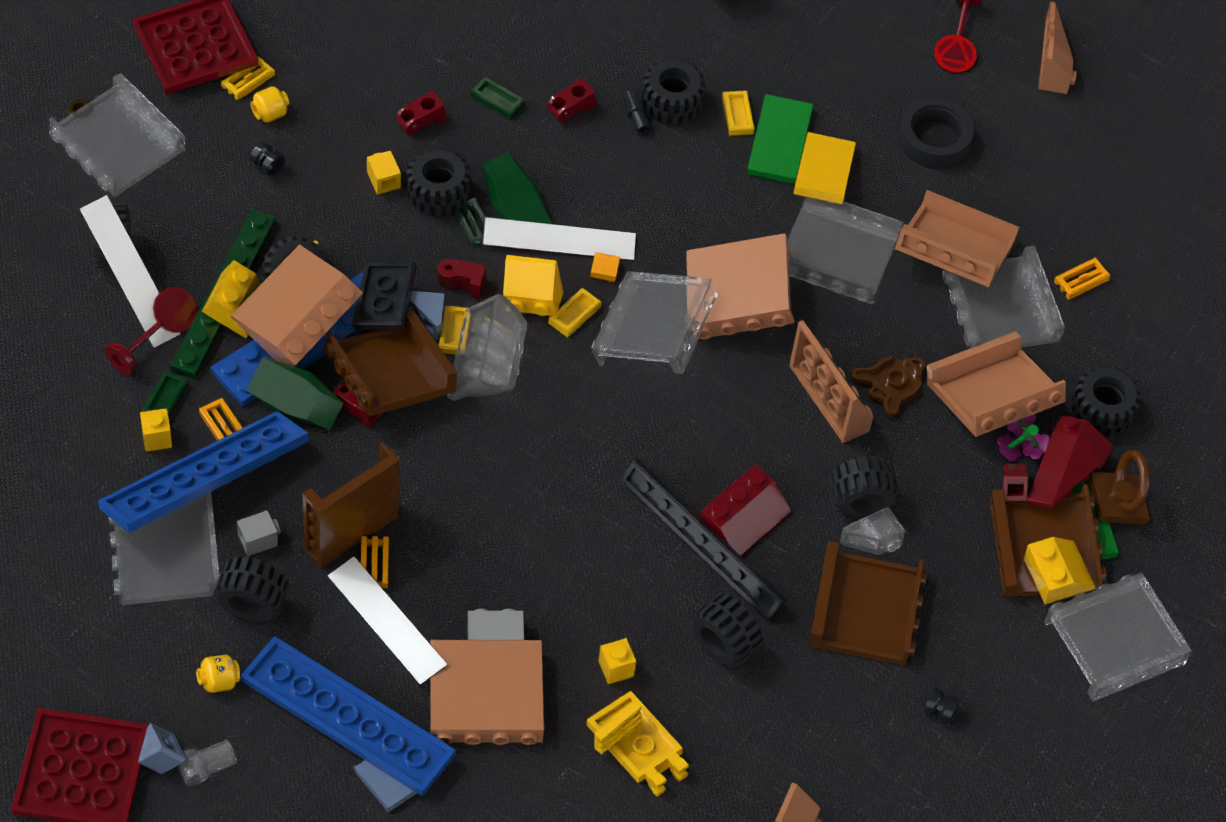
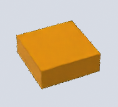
(605, 266)

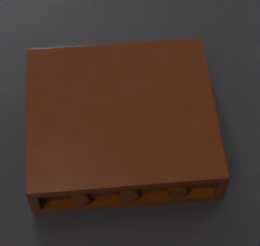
(392, 366)
(352, 511)
(1022, 524)
(867, 607)

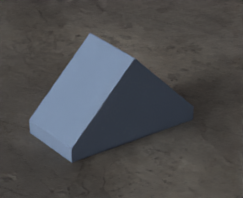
(429, 309)
(160, 750)

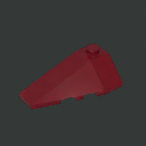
(1069, 458)

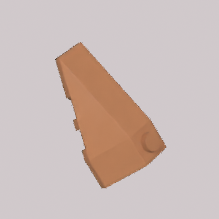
(1057, 60)

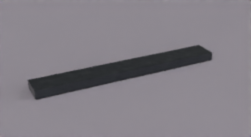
(703, 540)

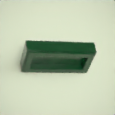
(497, 98)
(166, 393)

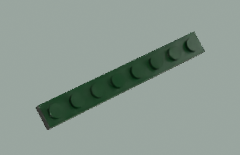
(205, 328)

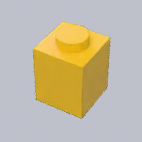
(383, 172)
(156, 430)
(617, 661)

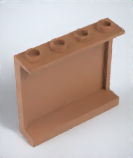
(957, 238)
(749, 284)
(993, 385)
(488, 692)

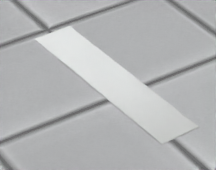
(558, 238)
(125, 264)
(387, 620)

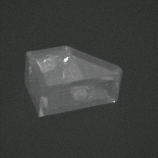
(874, 533)

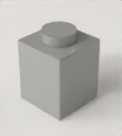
(258, 533)

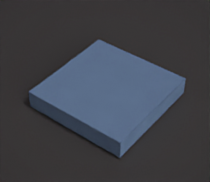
(384, 787)

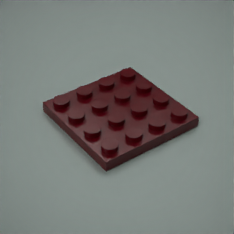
(194, 43)
(79, 768)

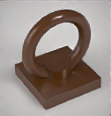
(1121, 495)

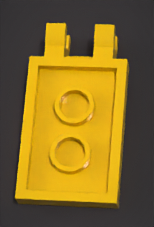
(644, 749)

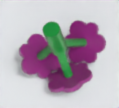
(1031, 440)

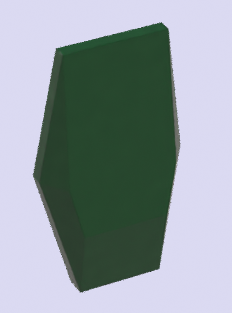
(513, 191)
(295, 393)

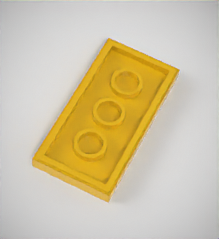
(824, 168)

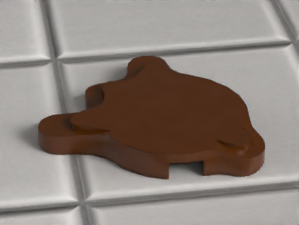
(892, 381)

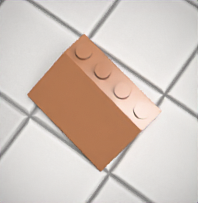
(296, 306)
(828, 386)

